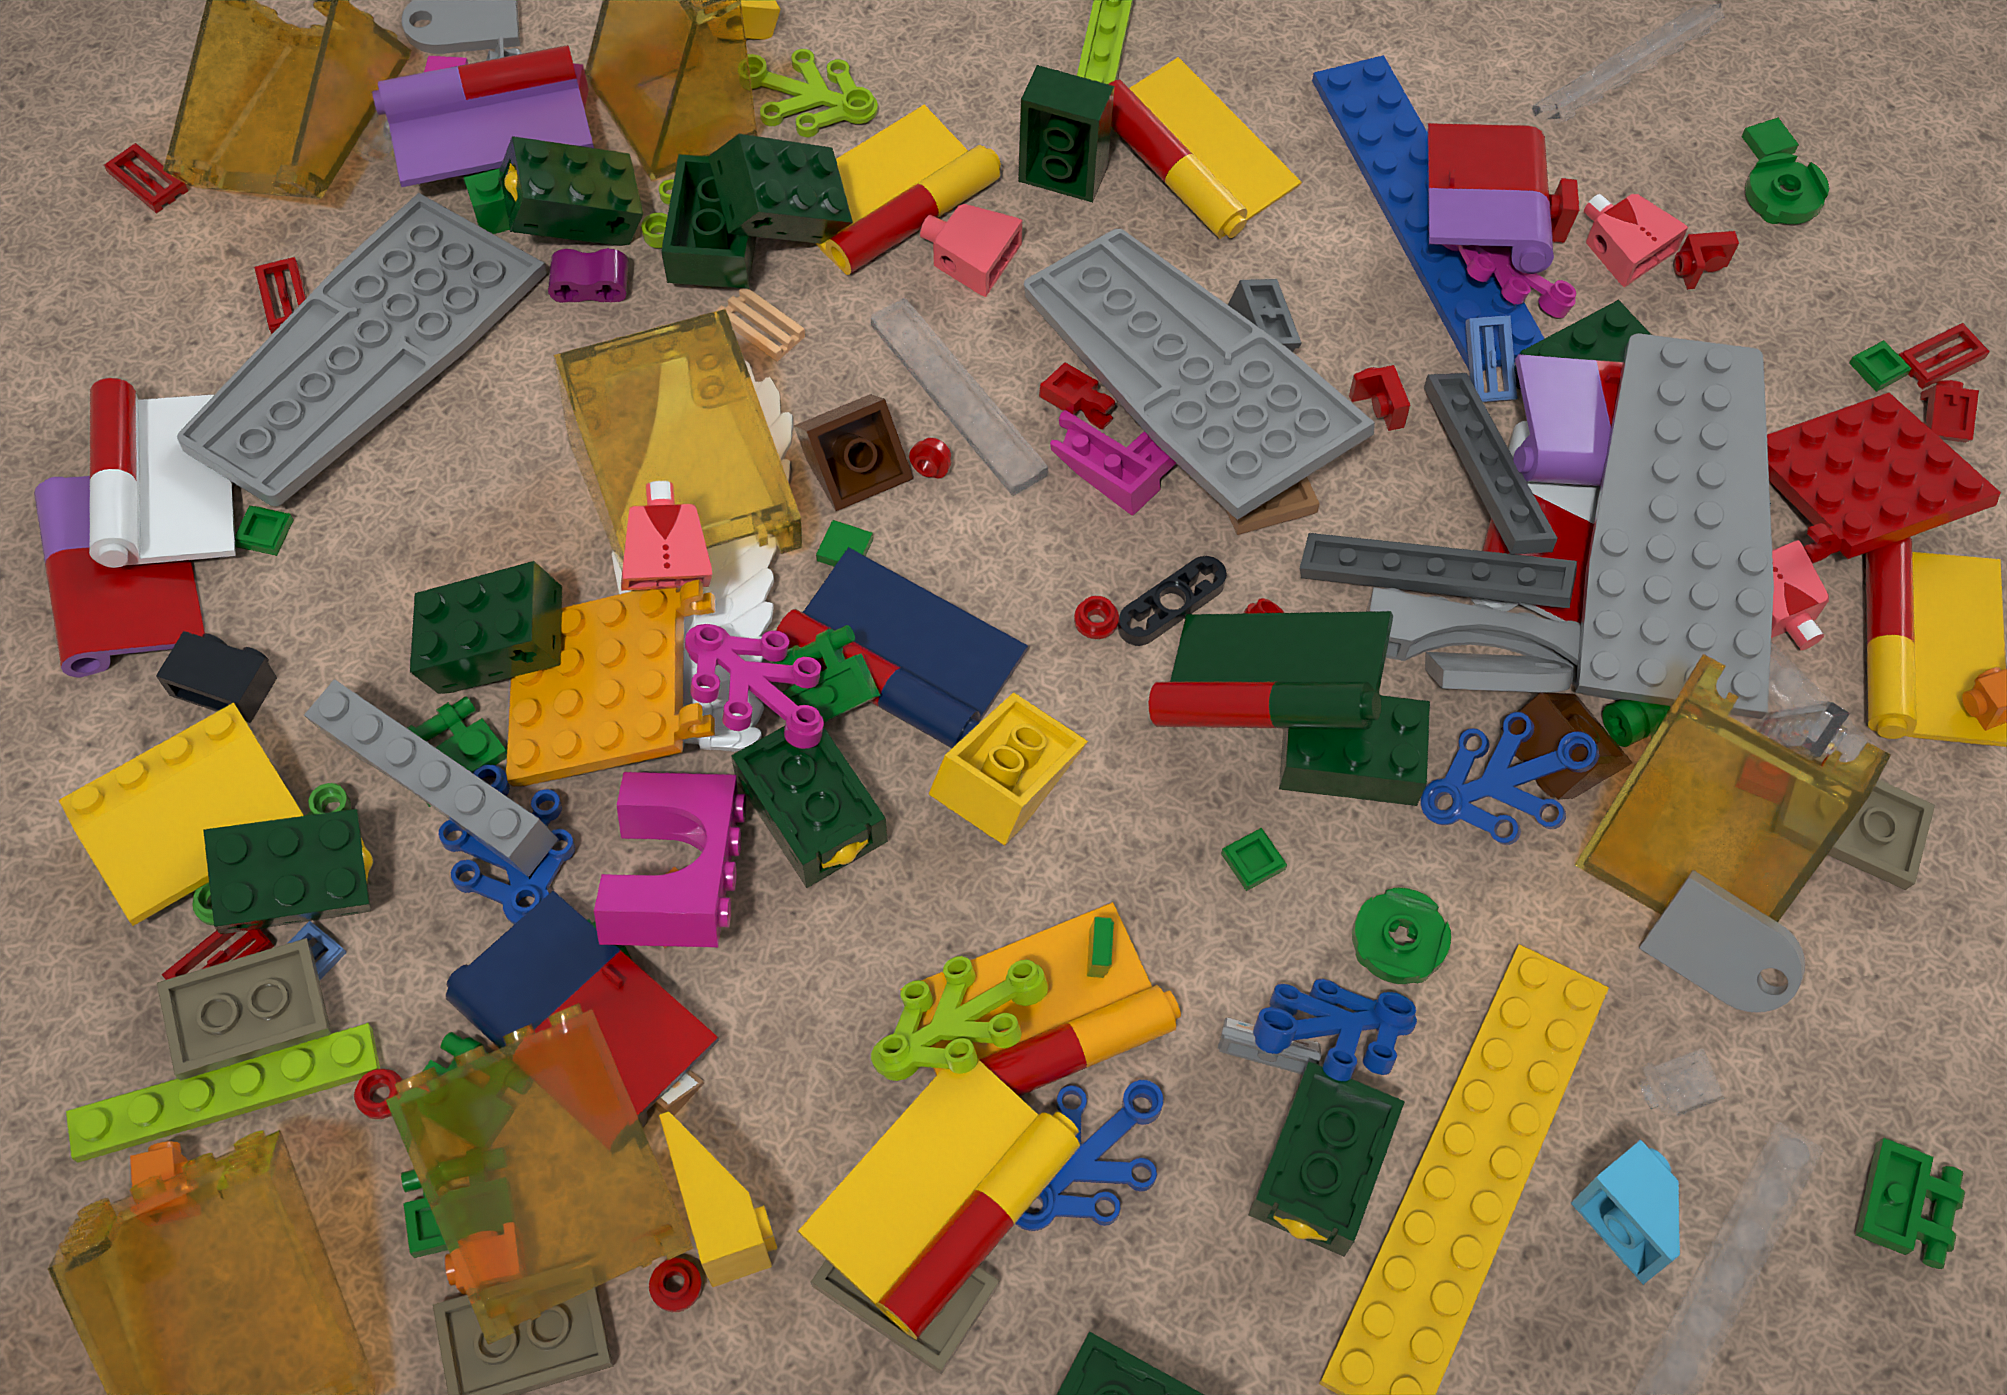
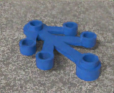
(1501, 781)
(521, 885)
(1389, 1014)
(1084, 1164)

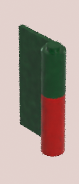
(1276, 671)

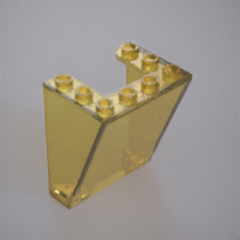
(672, 76)
(278, 101)
(678, 412)
(1725, 806)
(537, 1170)
(211, 1284)

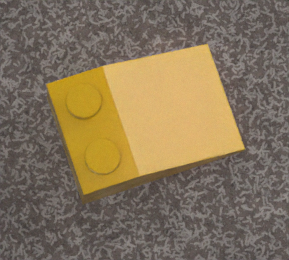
(1006, 767)
(725, 1226)

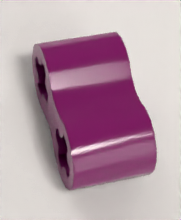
(588, 276)

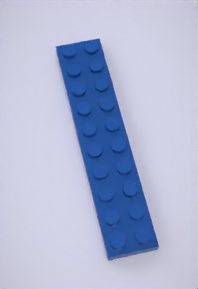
(1393, 158)

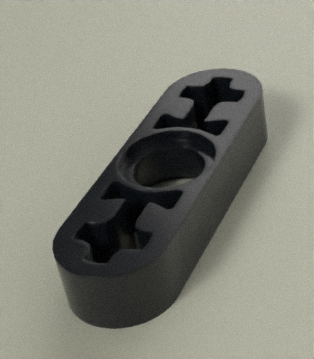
(1179, 584)

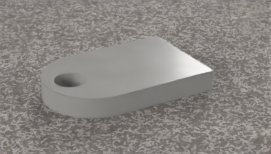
(461, 25)
(1497, 672)
(1725, 946)

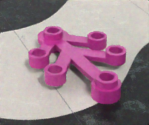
(1555, 297)
(713, 646)

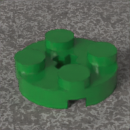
(1780, 206)
(1393, 961)

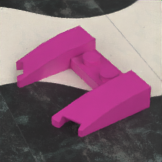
(1121, 473)

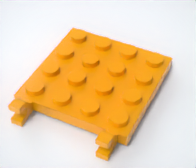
(613, 692)

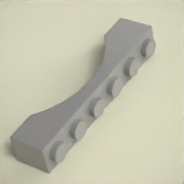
(1435, 623)
(433, 777)

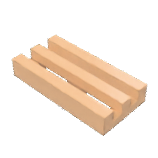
(773, 314)

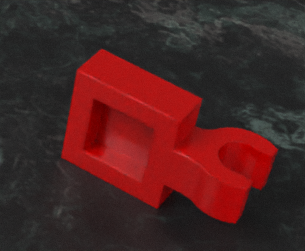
(1076, 391)

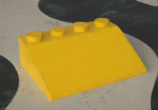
(151, 812)

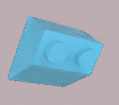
(1636, 1210)

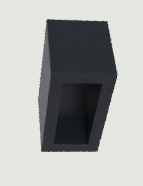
(216, 674)

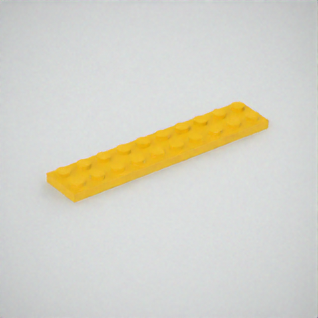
(1467, 1182)

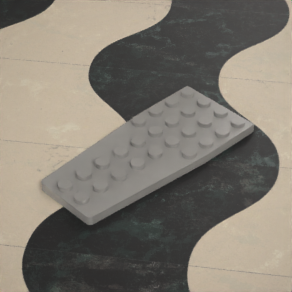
(359, 348)
(1195, 372)
(1682, 529)

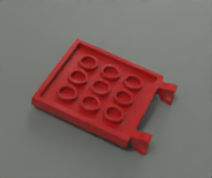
(1872, 477)

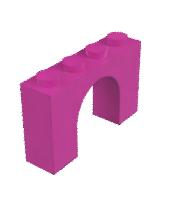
(687, 904)

